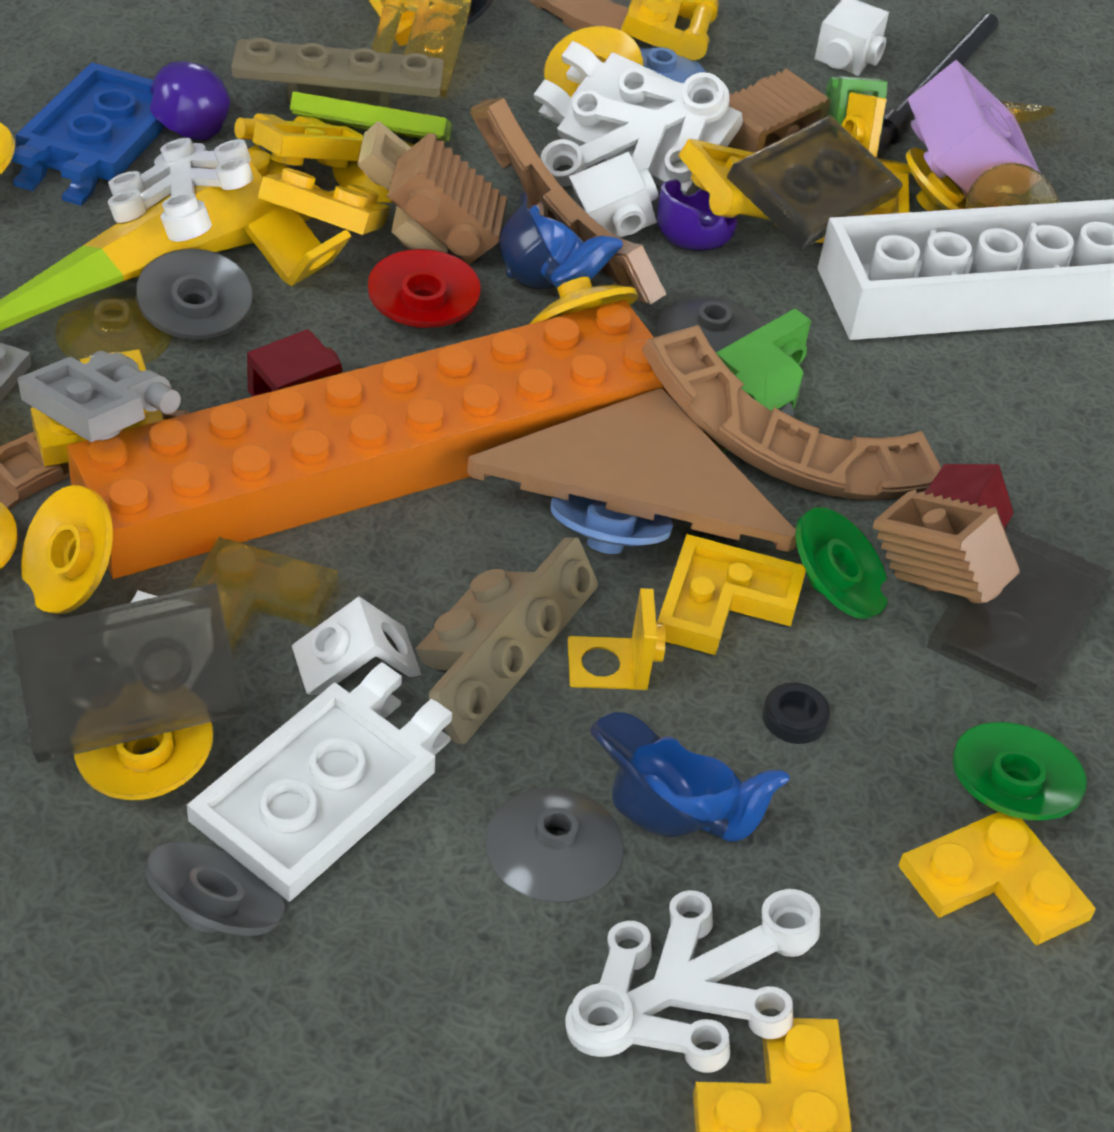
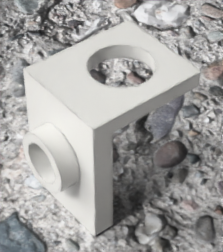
(349, 642)

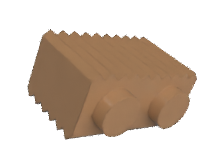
(776, 110)
(448, 198)
(947, 546)

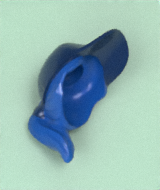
(547, 252)
(678, 790)

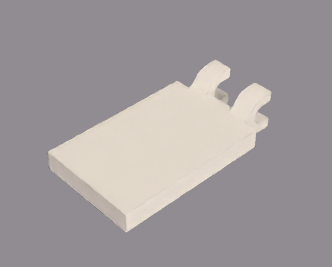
(603, 78)
(321, 782)

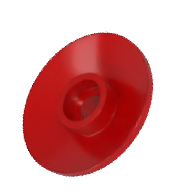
(424, 288)

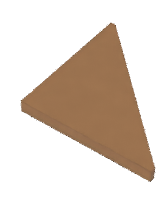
(642, 463)

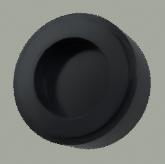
(796, 713)

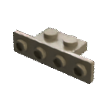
(336, 72)
(501, 632)

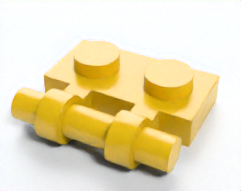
(301, 139)

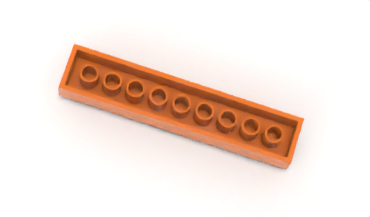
(353, 435)

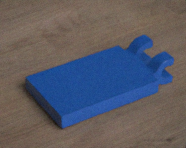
(88, 131)

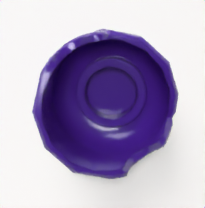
(189, 100)
(689, 220)

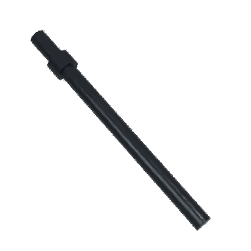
(896, 120)

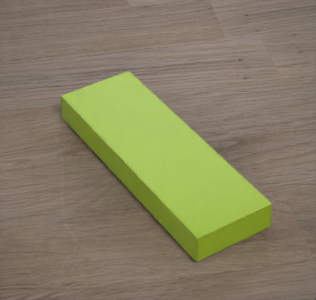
(366, 115)

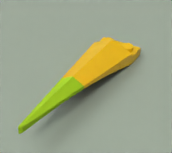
(131, 245)

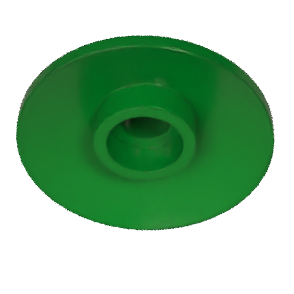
(841, 562)
(1019, 771)

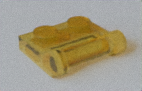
(434, 33)

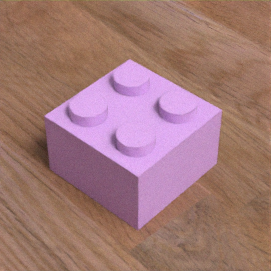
(965, 128)

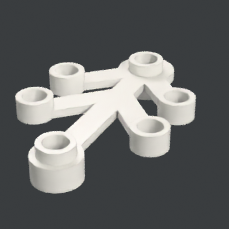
(640, 124)
(176, 173)
(691, 982)

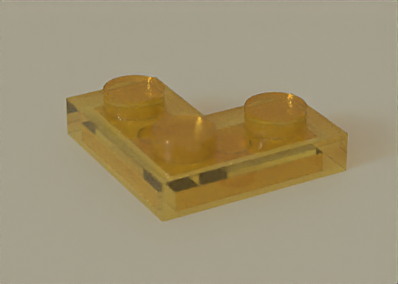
(265, 582)

